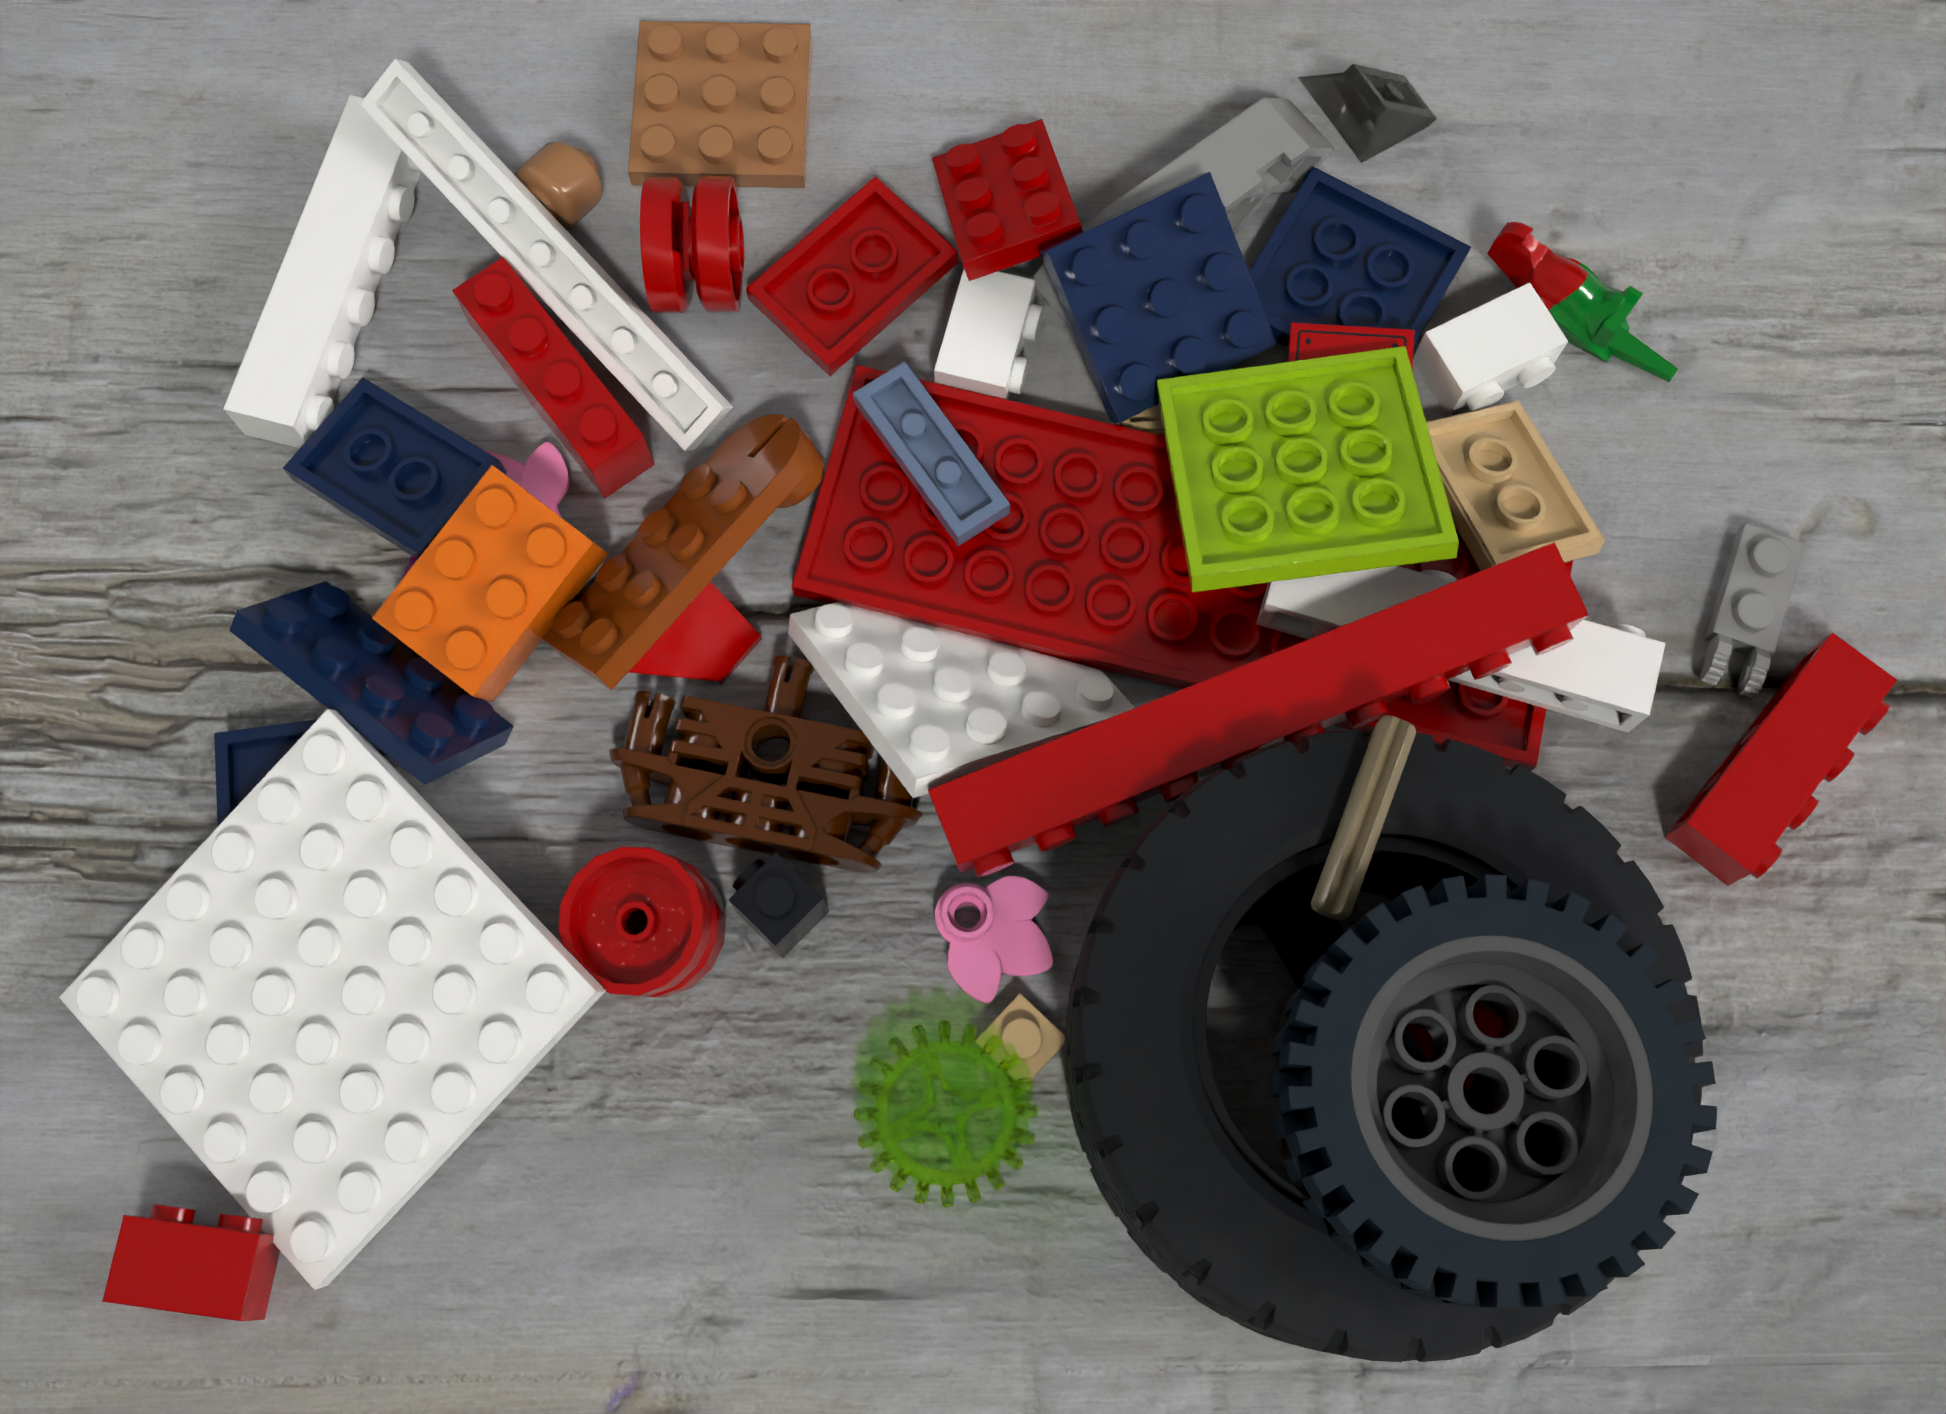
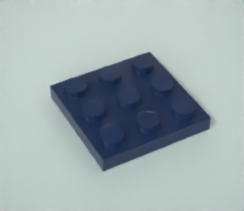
(1352, 262)
(1158, 295)

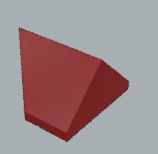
(702, 642)

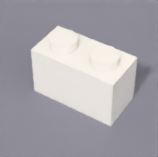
(988, 335)
(1490, 351)

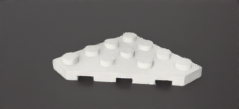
(946, 698)

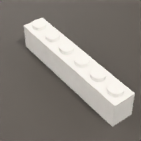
(325, 284)
(1598, 676)

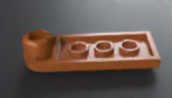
(685, 546)

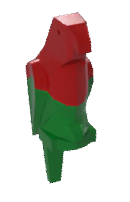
(1578, 301)

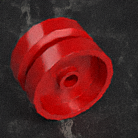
(691, 244)
(681, 931)

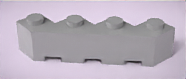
(1249, 158)

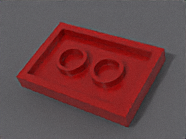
(1005, 198)
(852, 276)

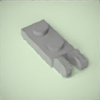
(1751, 605)

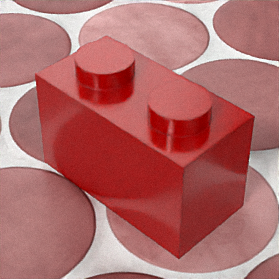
(193, 1266)

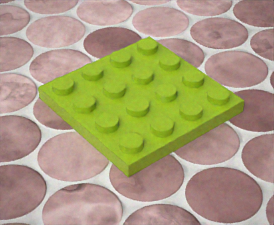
(1304, 470)

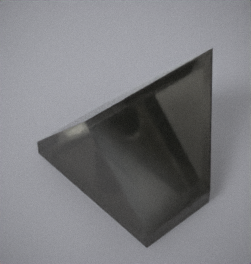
(1369, 107)

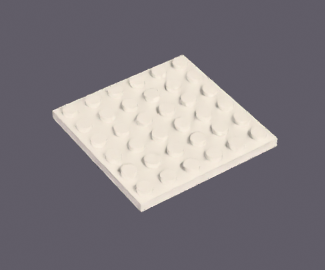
(330, 997)

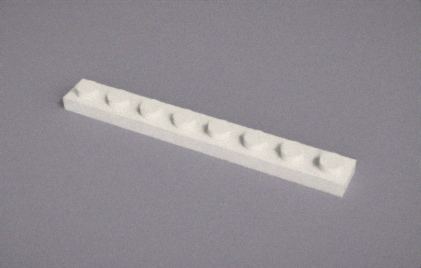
(545, 255)

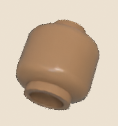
(562, 181)

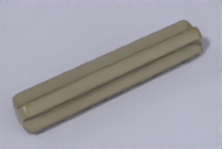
(1363, 818)

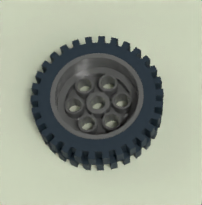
(1614, 1121)

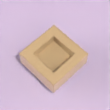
(1027, 1034)

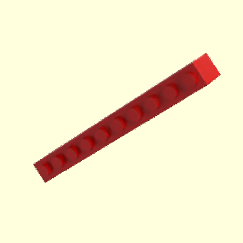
(1256, 705)

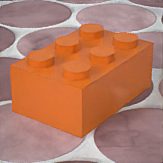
(490, 585)

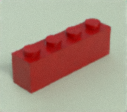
(554, 377)
(1782, 760)

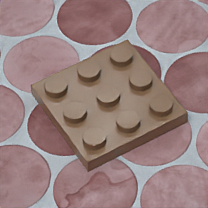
(721, 102)

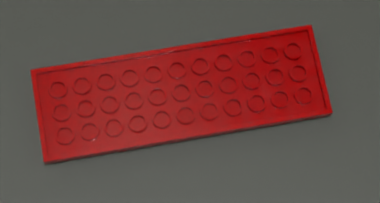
(1079, 565)

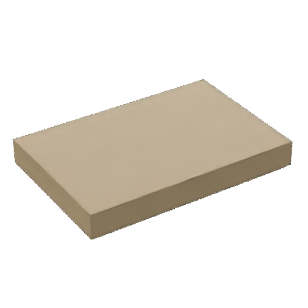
(1508, 487)

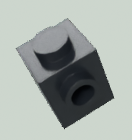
(777, 903)

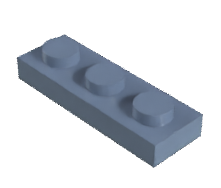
(931, 453)

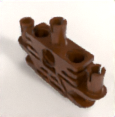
(719, 806)

